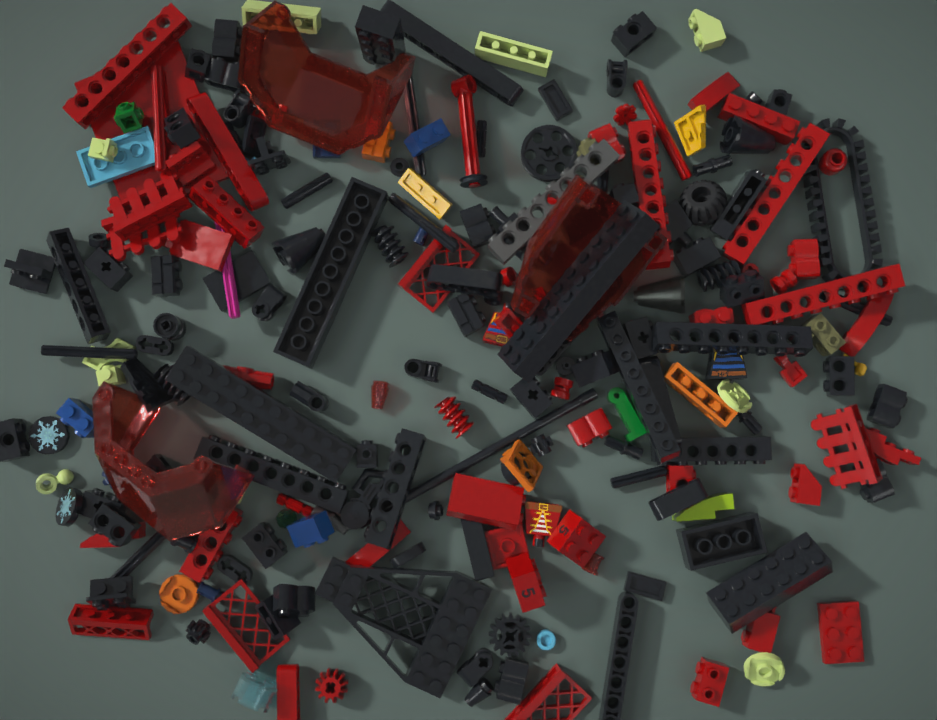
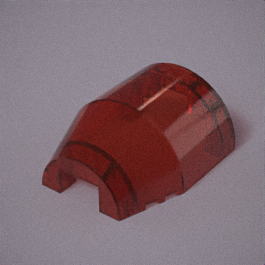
(561, 238)

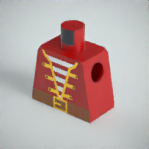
(541, 520)

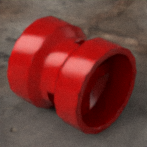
(784, 281)
(562, 393)

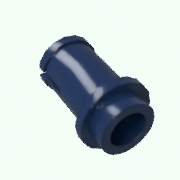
(420, 237)
(208, 591)

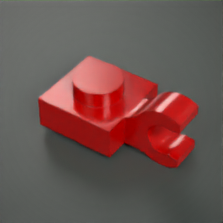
(791, 371)

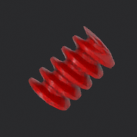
(454, 415)

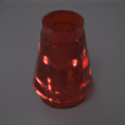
(379, 392)

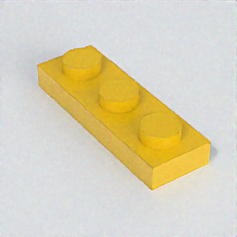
(425, 193)

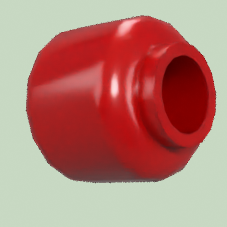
(832, 161)

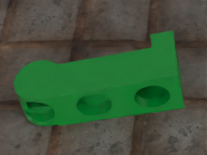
(619, 399)

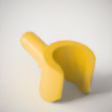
(860, 368)

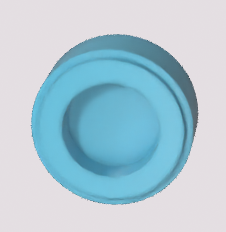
(546, 639)

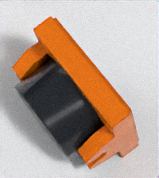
(520, 466)

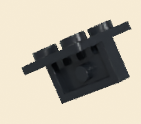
(270, 158)
(31, 271)
(111, 592)

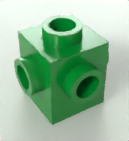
(129, 117)

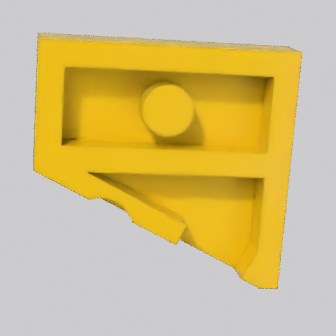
(692, 130)

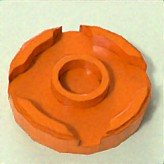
(179, 594)

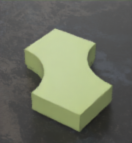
(97, 363)

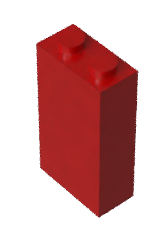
(486, 501)

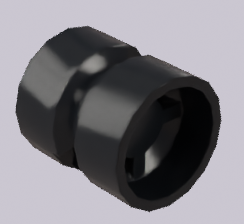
(169, 326)

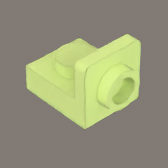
(103, 149)

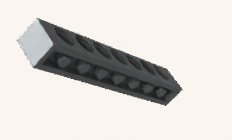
(503, 252)

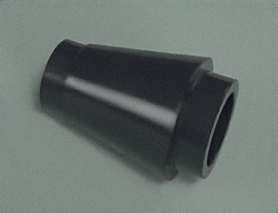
(479, 692)

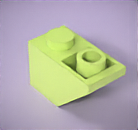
(707, 30)

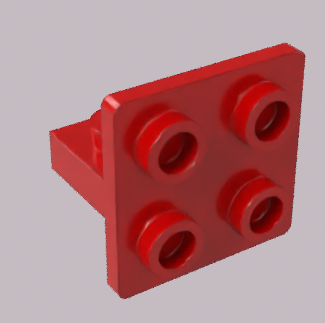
(189, 162)

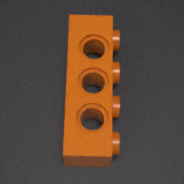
(699, 395)

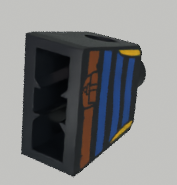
(725, 366)

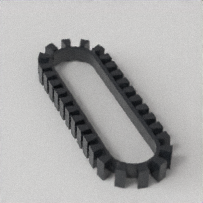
(857, 181)

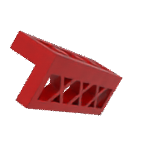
(124, 618)

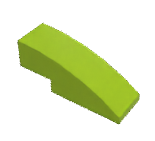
(706, 508)

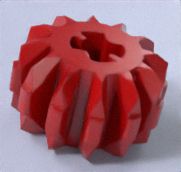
(335, 692)

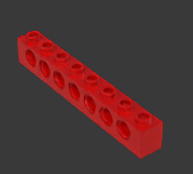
(127, 75)
(645, 131)
(815, 138)
(890, 275)

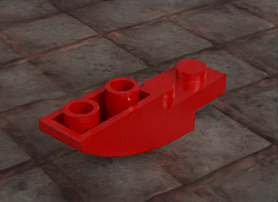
(887, 451)

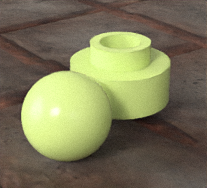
(64, 477)

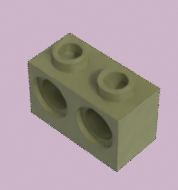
(824, 335)

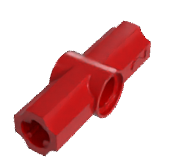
(259, 379)

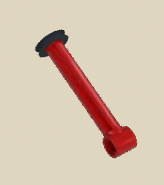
(463, 90)

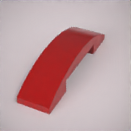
(866, 323)
(371, 553)

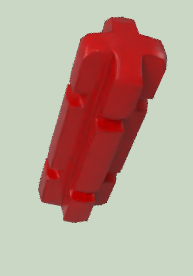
(294, 505)

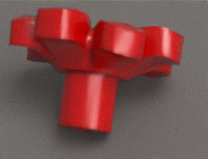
(625, 114)

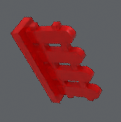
(148, 216)
(137, 242)
(858, 435)

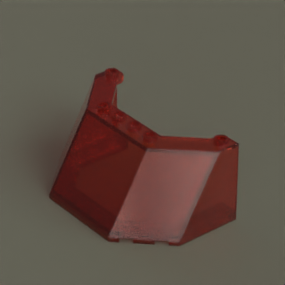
(324, 99)
(172, 501)

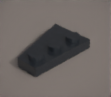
(145, 385)

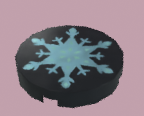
(48, 435)
(67, 506)

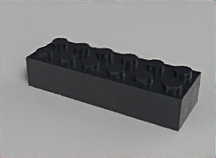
(769, 582)

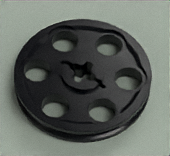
(548, 144)

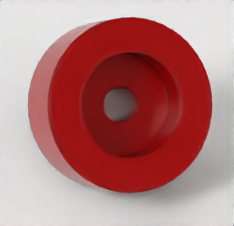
(510, 276)

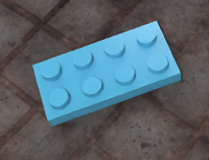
(134, 154)

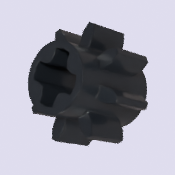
(541, 445)
(198, 631)

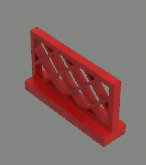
(423, 261)
(230, 634)
(545, 688)

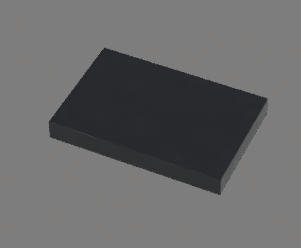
(248, 278)

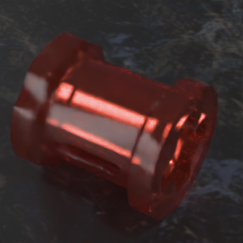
(593, 564)

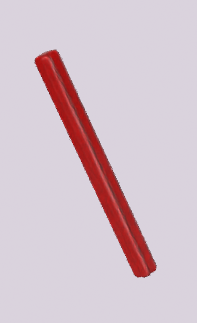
(158, 118)
(662, 130)

